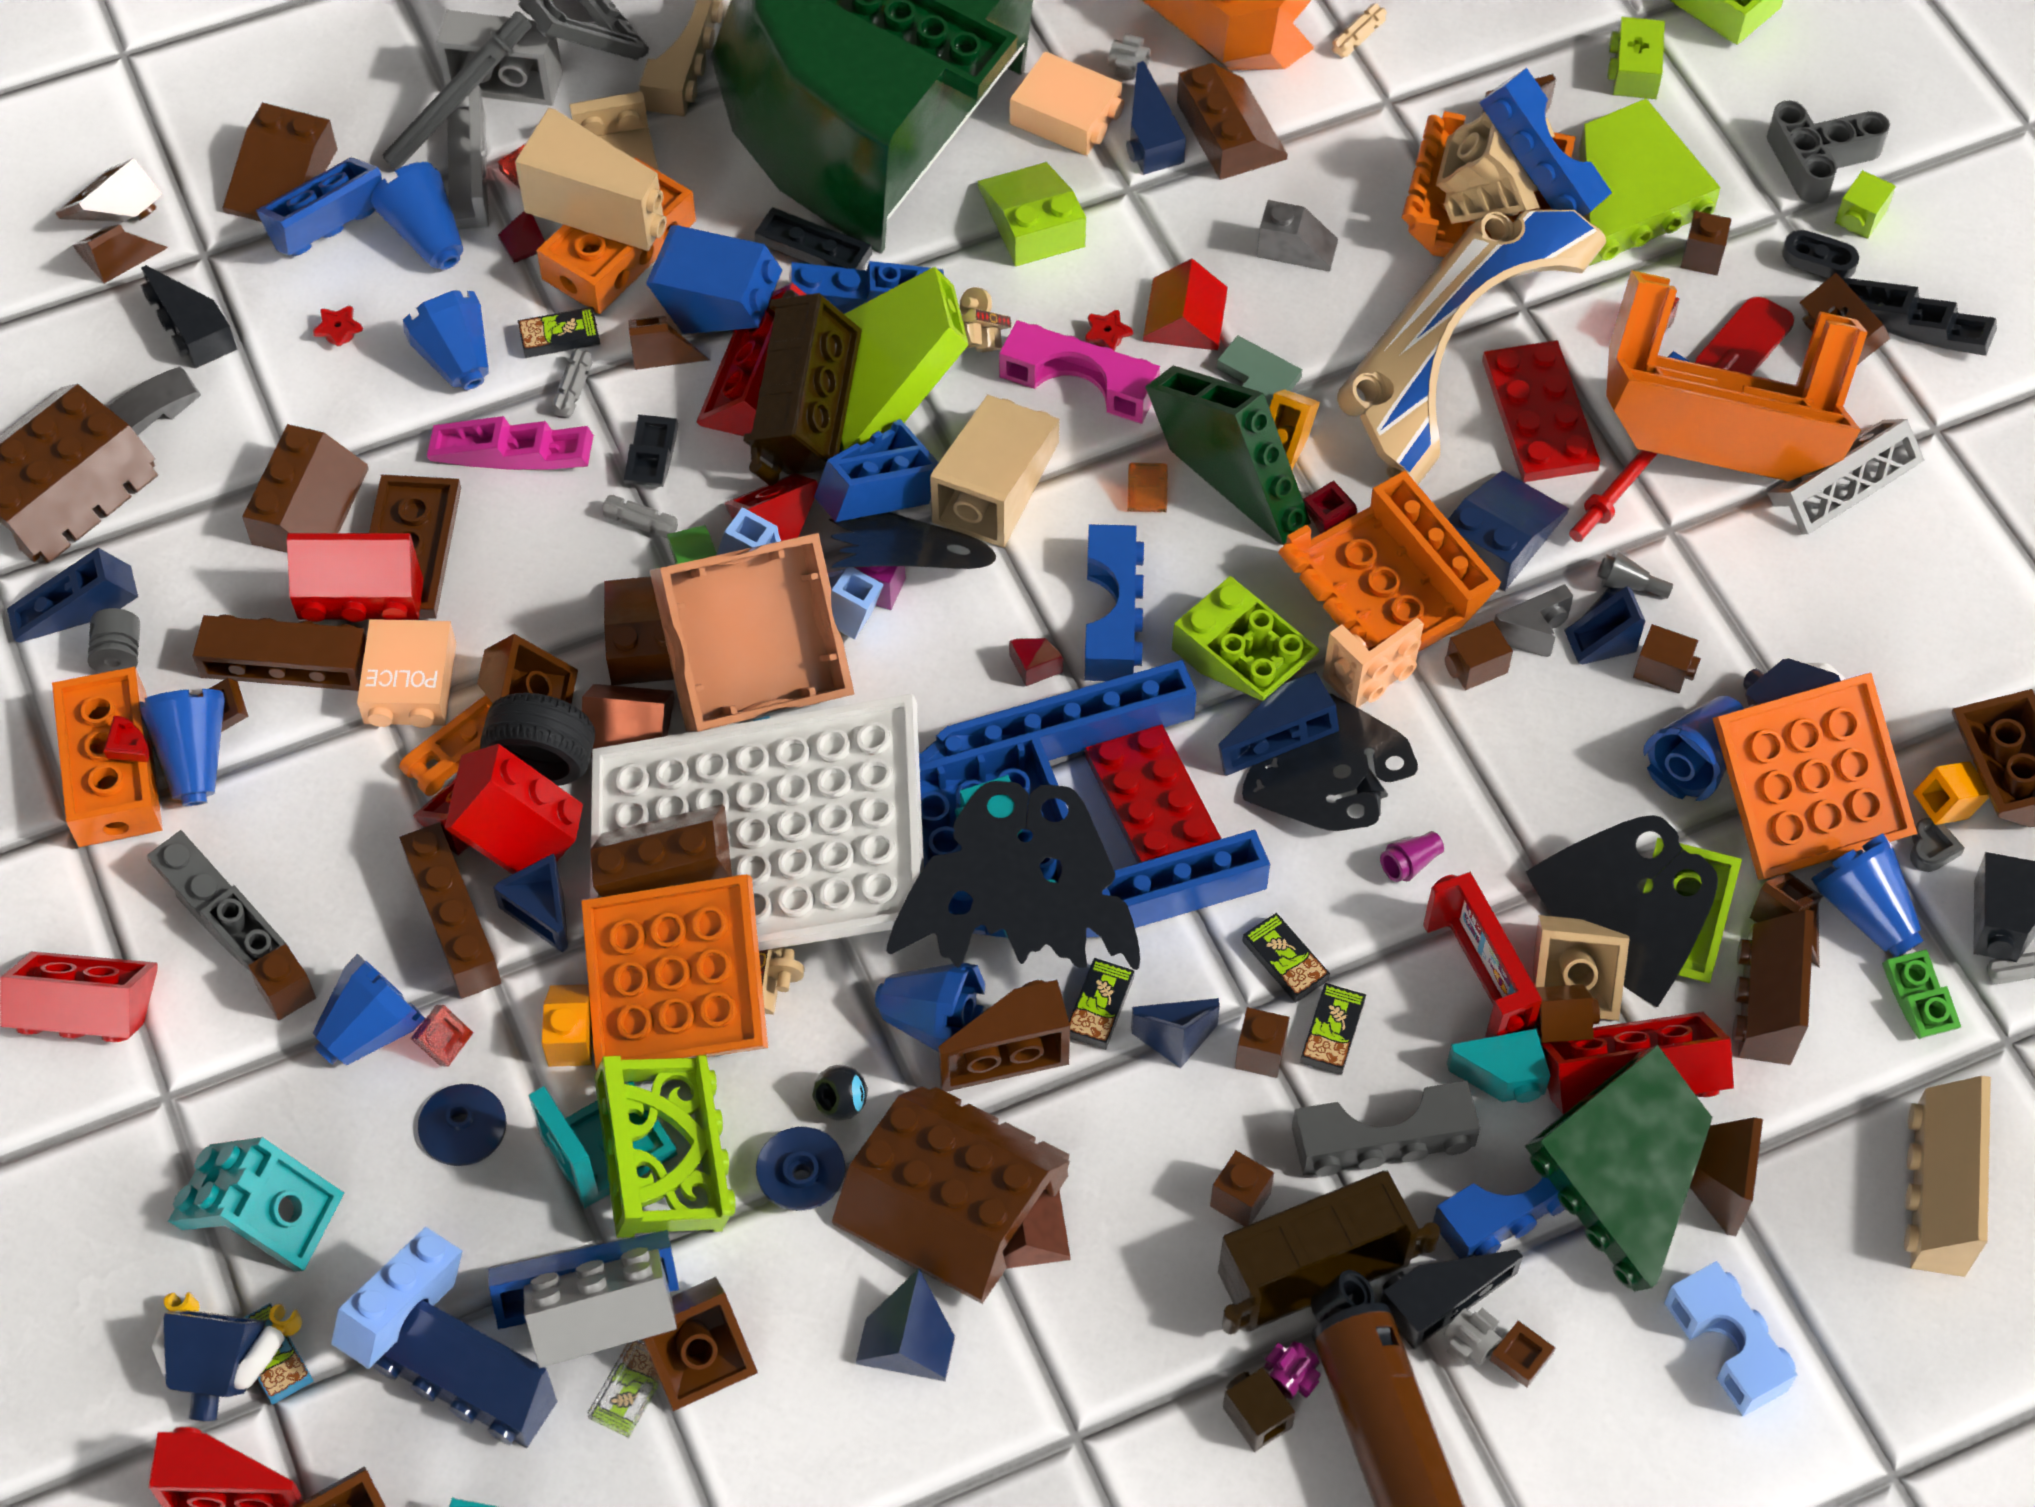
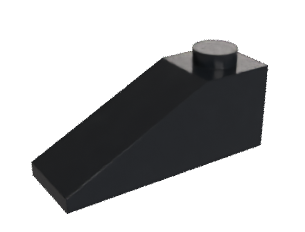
(1437, 1292)

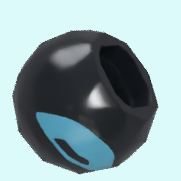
(840, 1092)

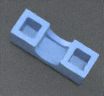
(1714, 1303)
(374, 1315)

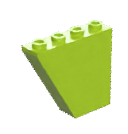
(1650, 176)
(902, 353)

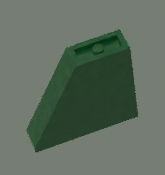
(1231, 444)
(1627, 1162)

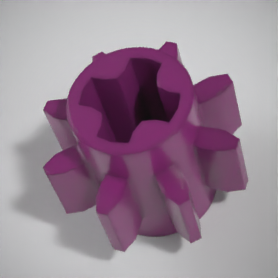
(1293, 1369)

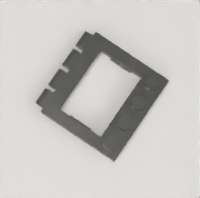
(610, 35)

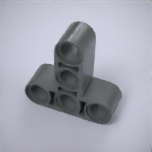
(1815, 151)

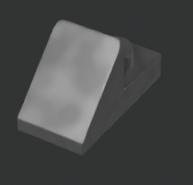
(1531, 622)

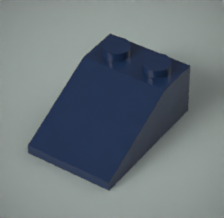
(1507, 524)

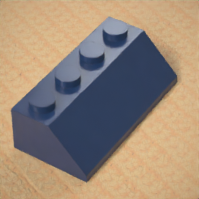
(470, 1374)

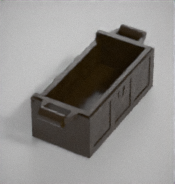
(803, 387)
(1291, 1255)

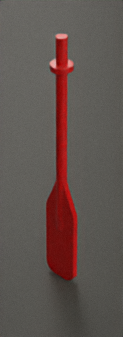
(1738, 348)

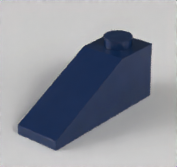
(1155, 134)
(73, 596)
(1283, 721)

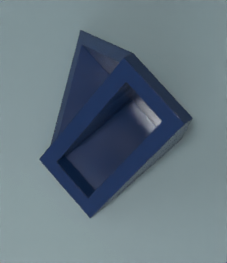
(1608, 628)
(536, 901)
(1175, 1027)
(908, 1333)

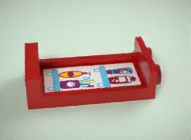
(1463, 908)

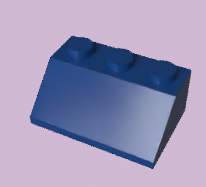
(320, 206)

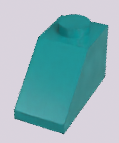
(1503, 1065)

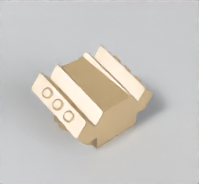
(1483, 174)

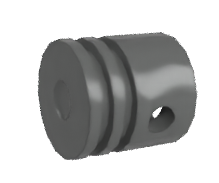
(113, 640)

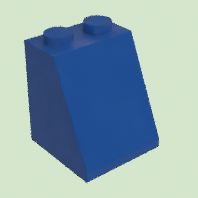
(713, 280)

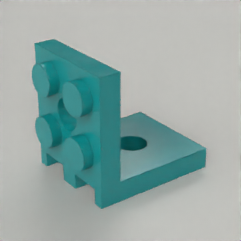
(580, 1147)
(241, 1189)

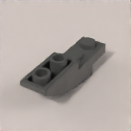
(213, 900)

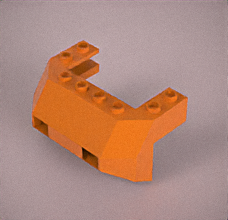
(1240, 31)
(1727, 414)

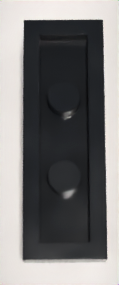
(811, 241)

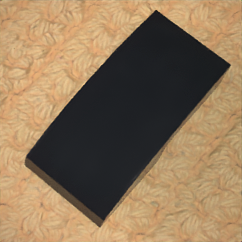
(651, 450)

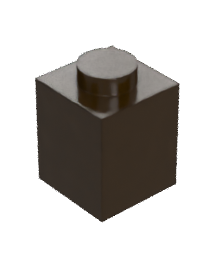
(1258, 1408)

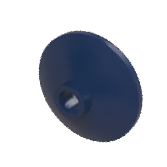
(463, 1141)
(795, 1151)

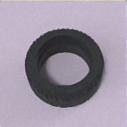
(542, 733)

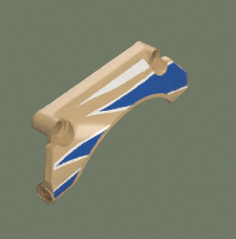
(1405, 362)

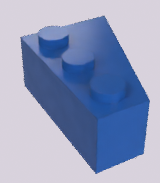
(878, 476)

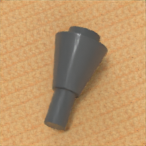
(1621, 571)

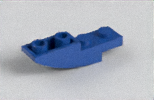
(851, 287)

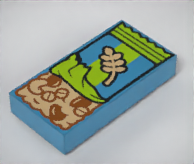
(286, 1370)

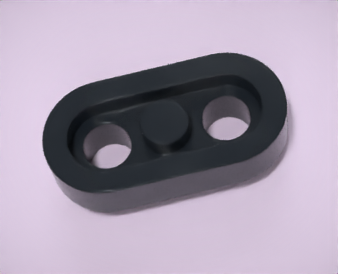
(1820, 254)

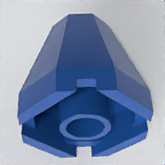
(451, 338)
(931, 1001)
(363, 1015)

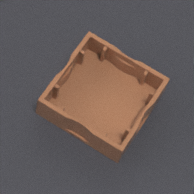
(751, 632)

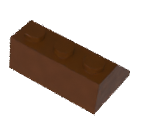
(1227, 121)
(303, 488)
(2003, 750)
(662, 853)
(1774, 988)

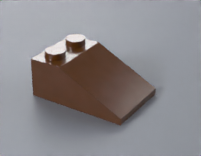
(276, 156)
(634, 633)
(1012, 1038)

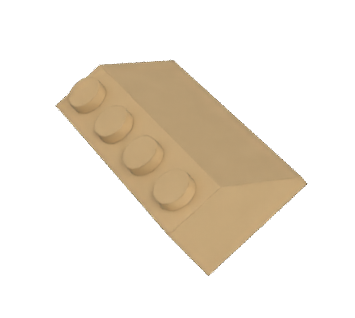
(1949, 1176)

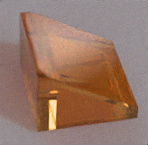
(1147, 487)

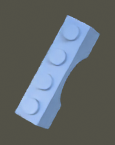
(851, 590)

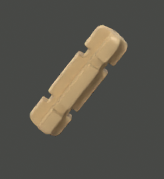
(1359, 30)

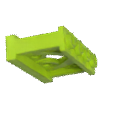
(630, 1191)

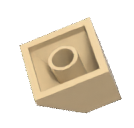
(1582, 953)

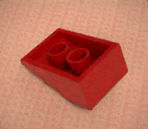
(205, 1472)

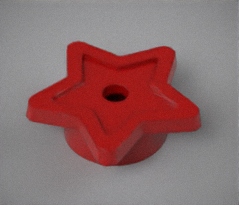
(341, 334)
(1103, 338)

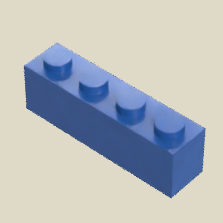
(508, 1281)

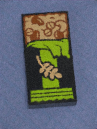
(558, 332)
(1286, 957)
(1100, 1003)
(1333, 1028)

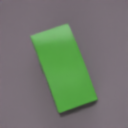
(691, 544)
(1919, 995)

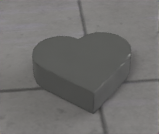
(1933, 846)

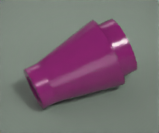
(1409, 856)

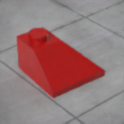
(782, 504)

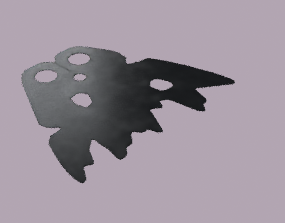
(1010, 886)

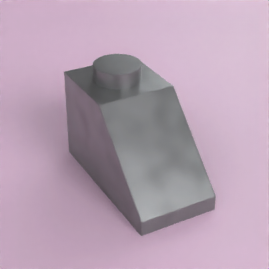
(1295, 237)

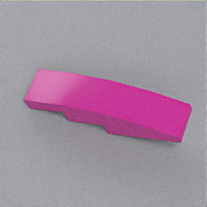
(512, 447)

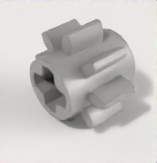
(1126, 54)
(1472, 1336)

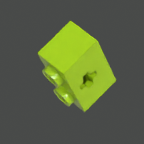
(1637, 58)

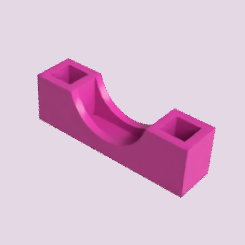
(1038, 354)

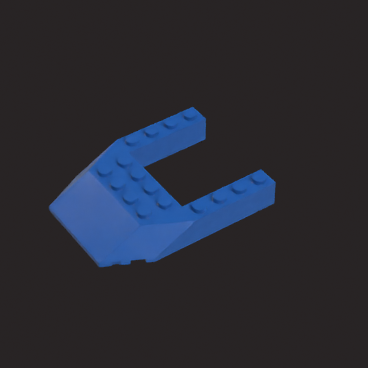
(1028, 736)

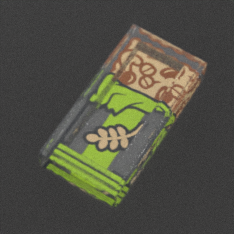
(626, 1390)

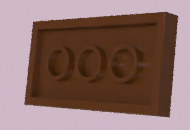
(428, 512)

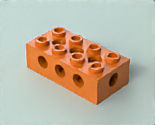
(599, 268)
(103, 795)

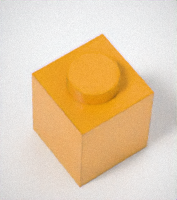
(1951, 793)

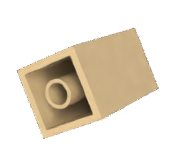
(589, 184)
(992, 470)

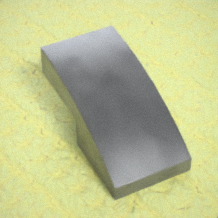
(162, 394)

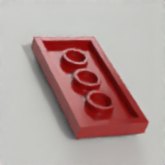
(1540, 411)
(1151, 794)

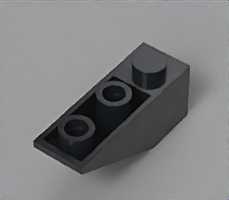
(193, 317)

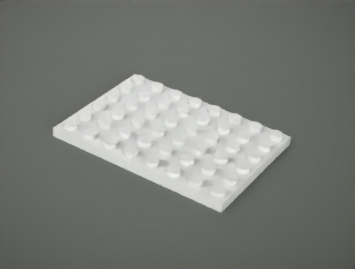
(812, 804)

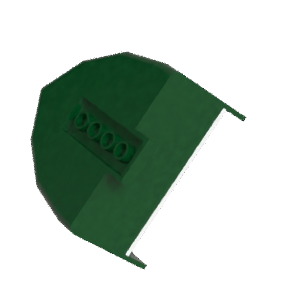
(860, 94)

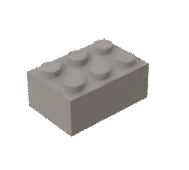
(525, 76)
(598, 1306)

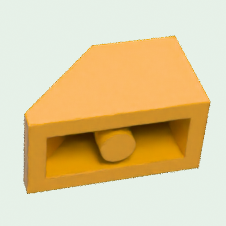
(1293, 420)
(567, 1026)

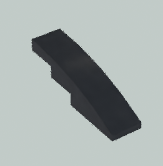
(1923, 318)

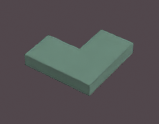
(1258, 368)

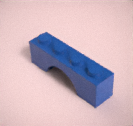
(1519, 116)
(1112, 564)
(1479, 1220)

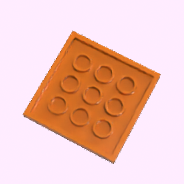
(1814, 775)
(675, 971)

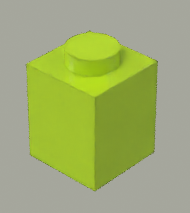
(1865, 204)

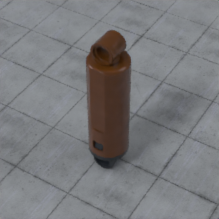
(1380, 1398)

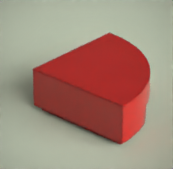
(126, 741)

